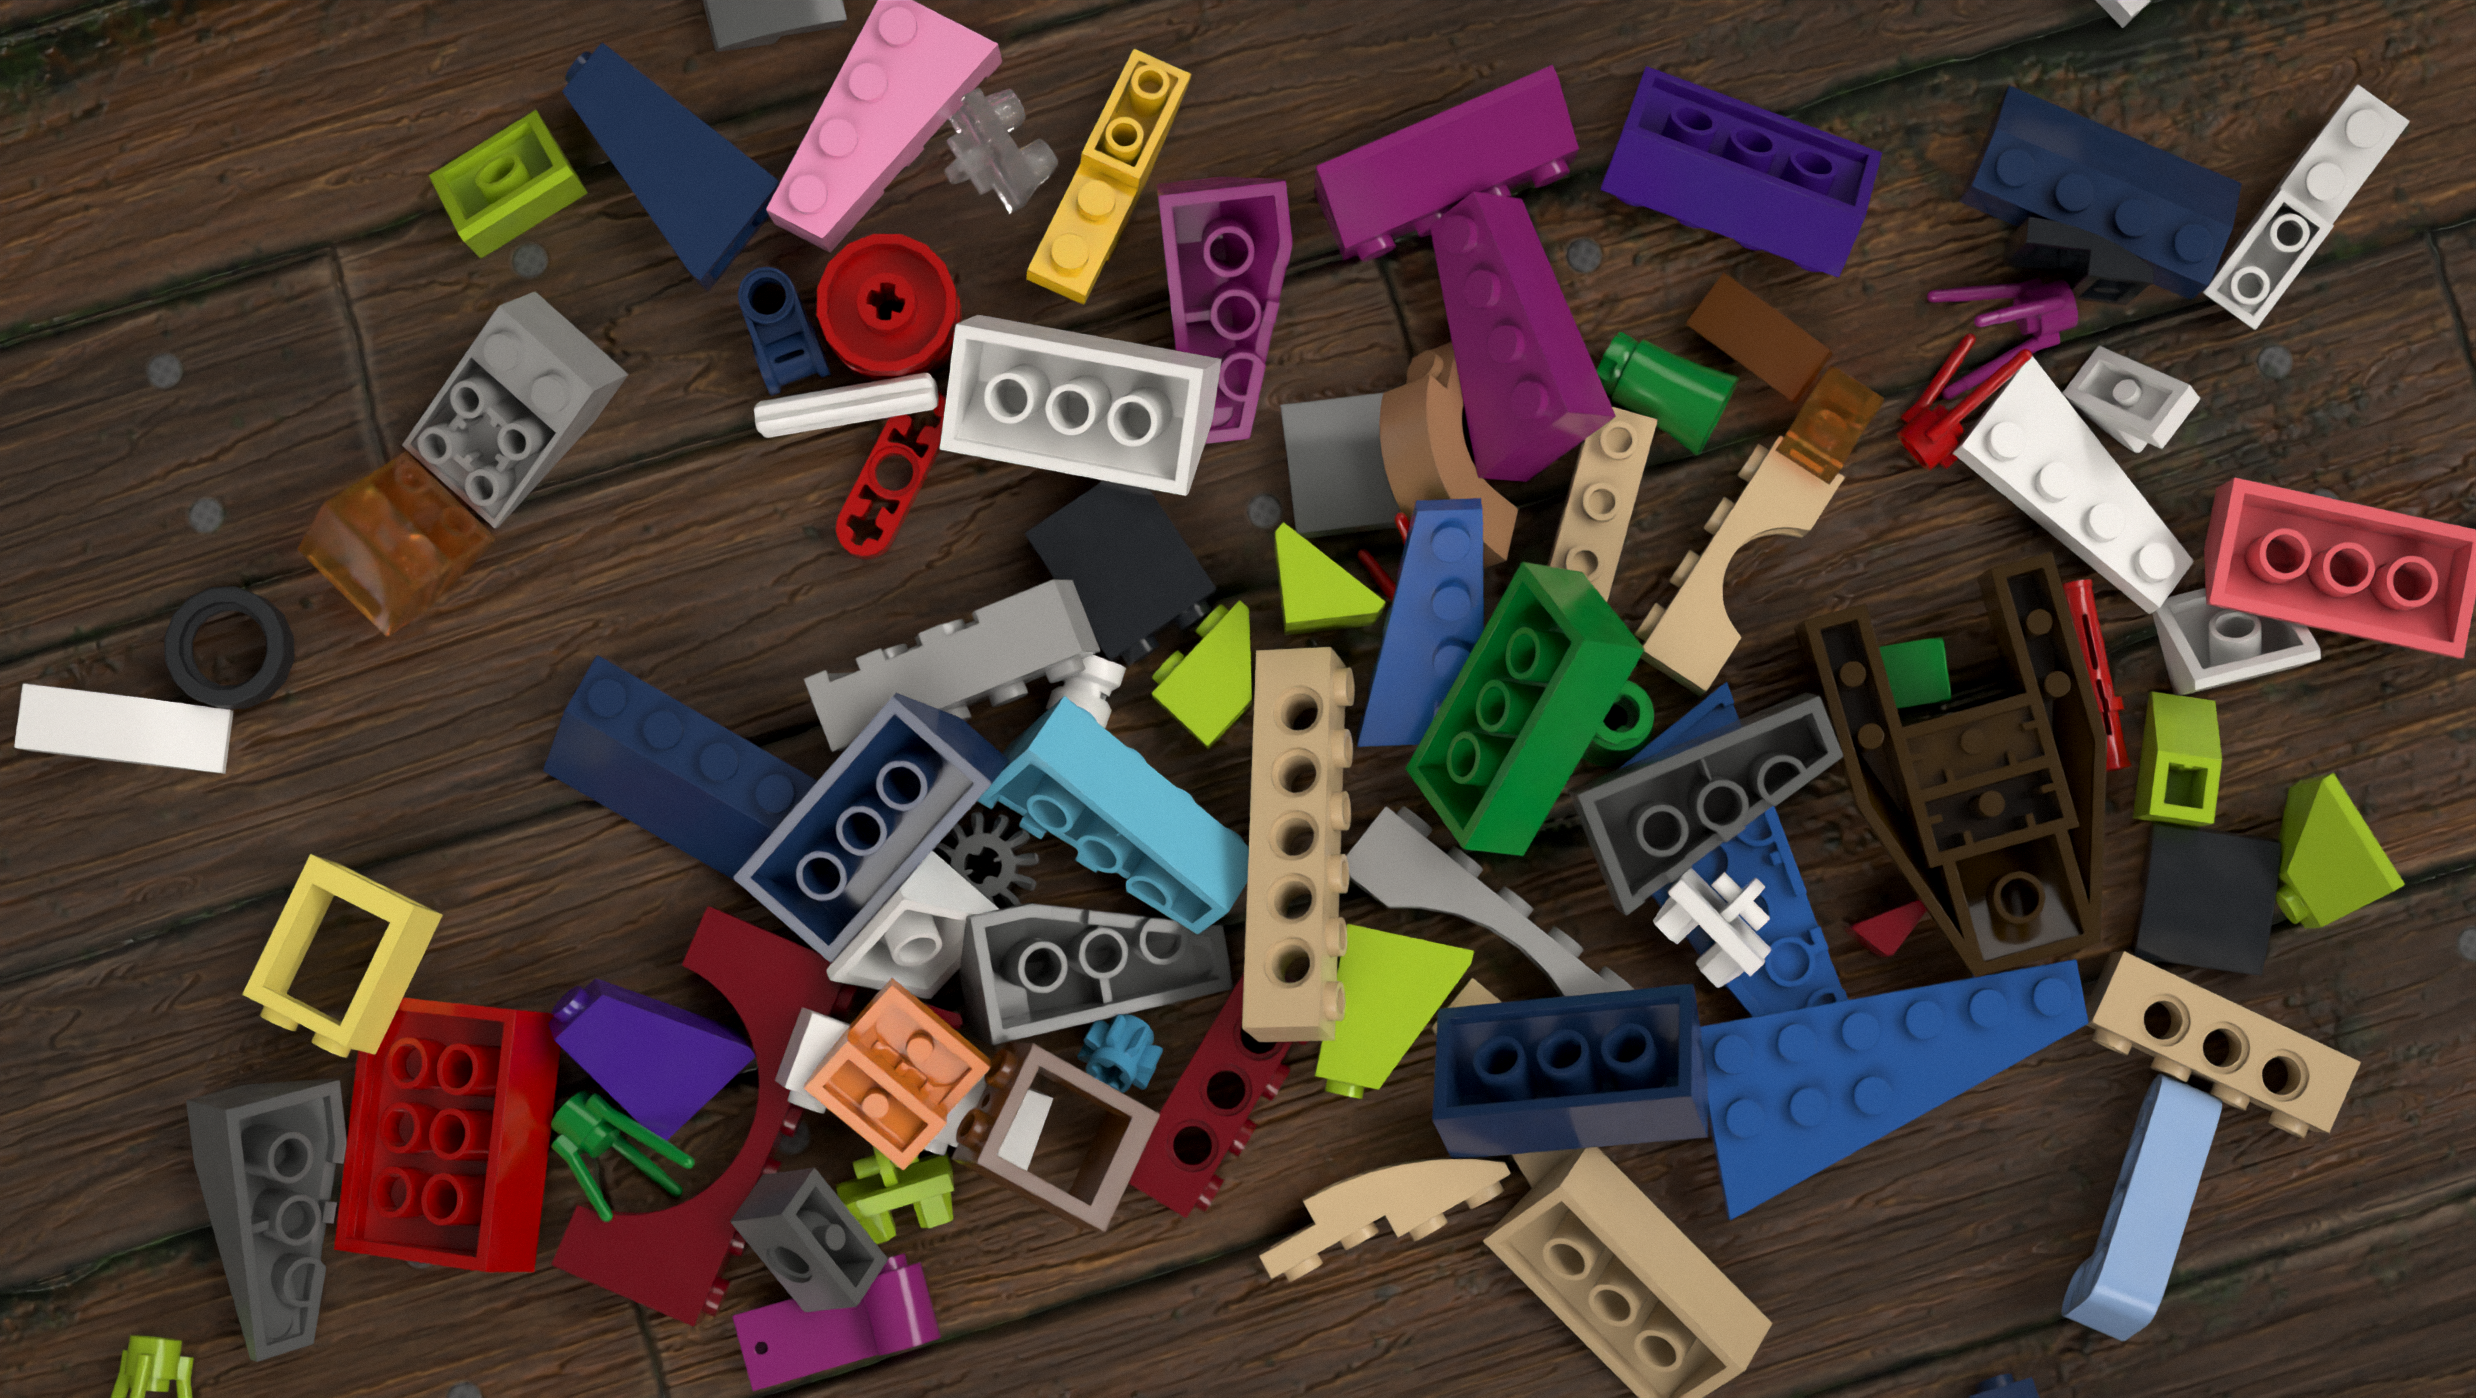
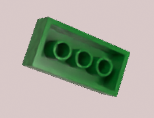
(1523, 709)

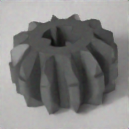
(977, 846)

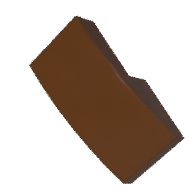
(1759, 338)

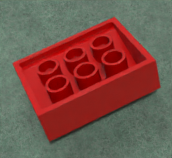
(451, 1138)

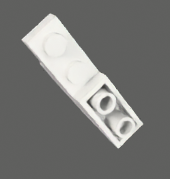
(2305, 206)

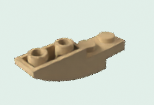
(1405, 1192)

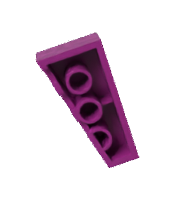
(1513, 340)

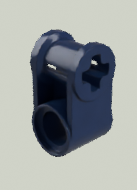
(781, 334)

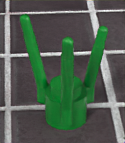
(591, 1127)

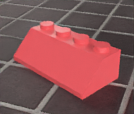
(2341, 567)

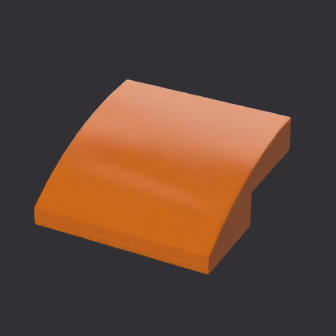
(897, 1074)

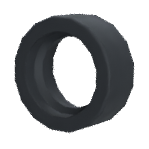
(183, 629)

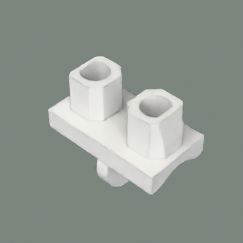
(1736, 944)

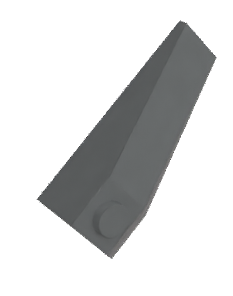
(1065, 967)
(267, 1184)

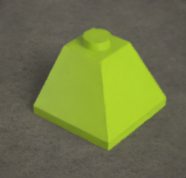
(2328, 856)

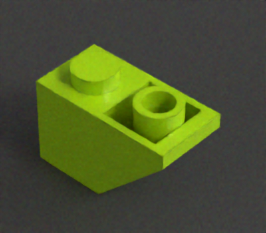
(1213, 681)
(2179, 761)

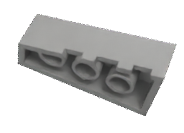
(963, 663)

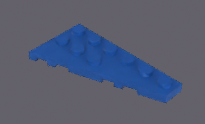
(1799, 966)
(1835, 1076)

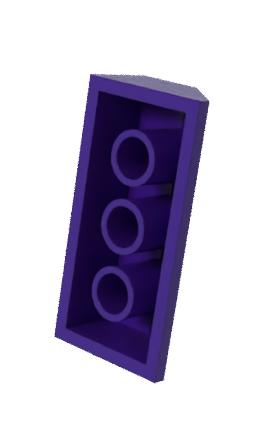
(1742, 172)

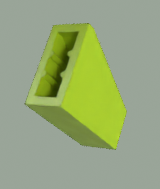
(1390, 996)

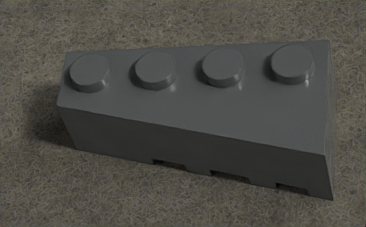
(1687, 800)

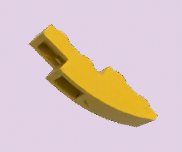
(1109, 177)

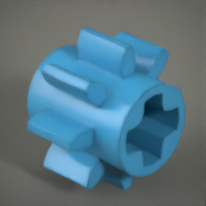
(1120, 1052)

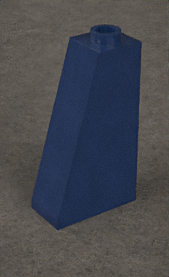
(681, 170)

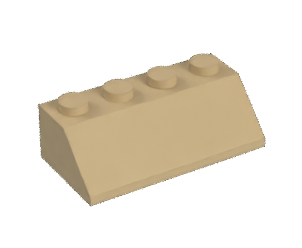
(1628, 1280)

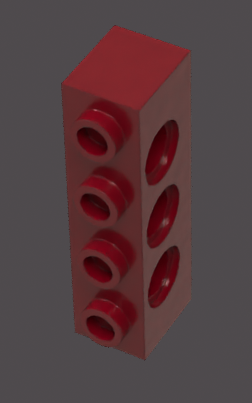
(1160, 1169)

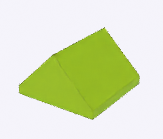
(507, 185)
(1317, 591)

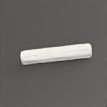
(846, 405)

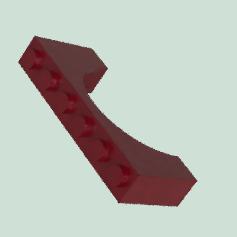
(680, 1253)

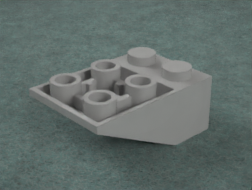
(513, 406)

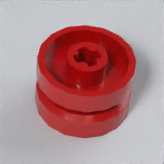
(883, 272)

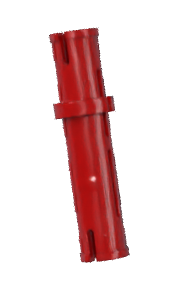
(2088, 630)

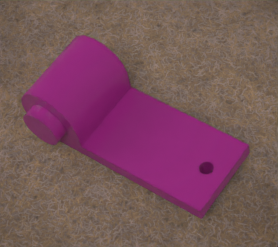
(799, 1343)

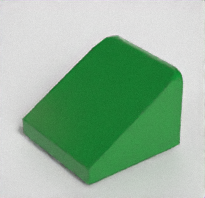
(1917, 672)

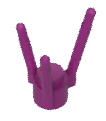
(2037, 310)

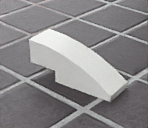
(123, 728)

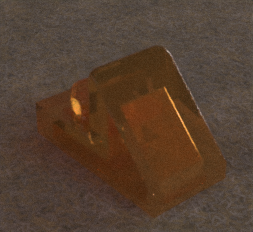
(1829, 424)

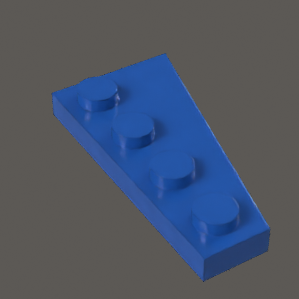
(1430, 622)

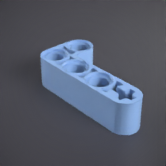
(2147, 1213)

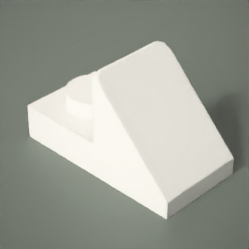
(2130, 399)

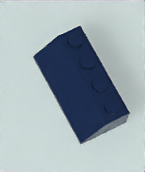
(2095, 178)
(672, 769)
(870, 821)
(1570, 1072)

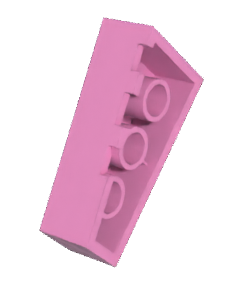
(878, 116)

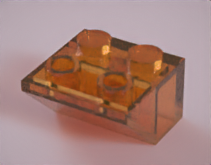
(394, 542)

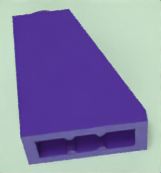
(648, 1053)

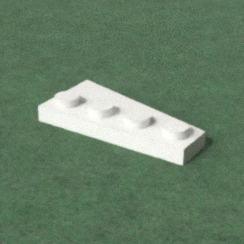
(2063, 478)

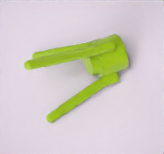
(150, 1367)

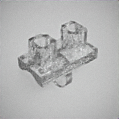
(989, 153)

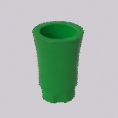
(1666, 388)
(1617, 747)

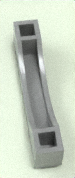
(1409, 872)

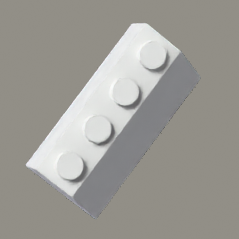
(1078, 403)

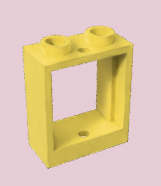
(385, 979)

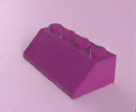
(1434, 164)

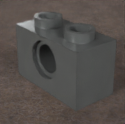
(809, 1240)

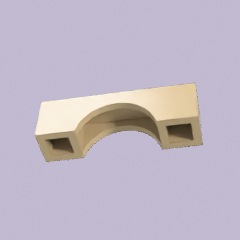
(1694, 631)

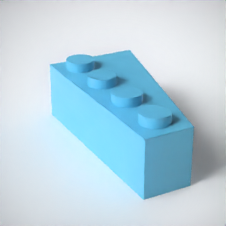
(1121, 816)

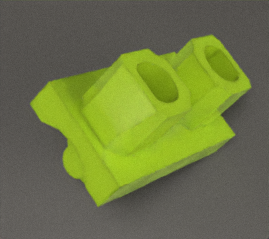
(885, 1187)

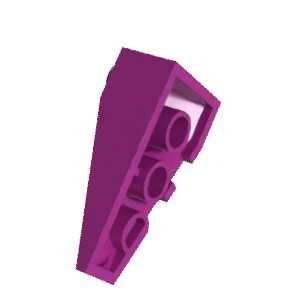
(1225, 280)

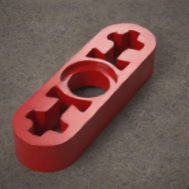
(860, 508)

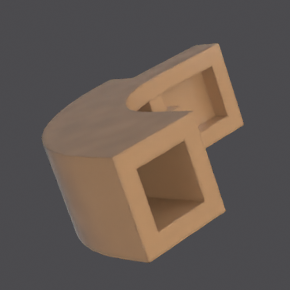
(1428, 451)

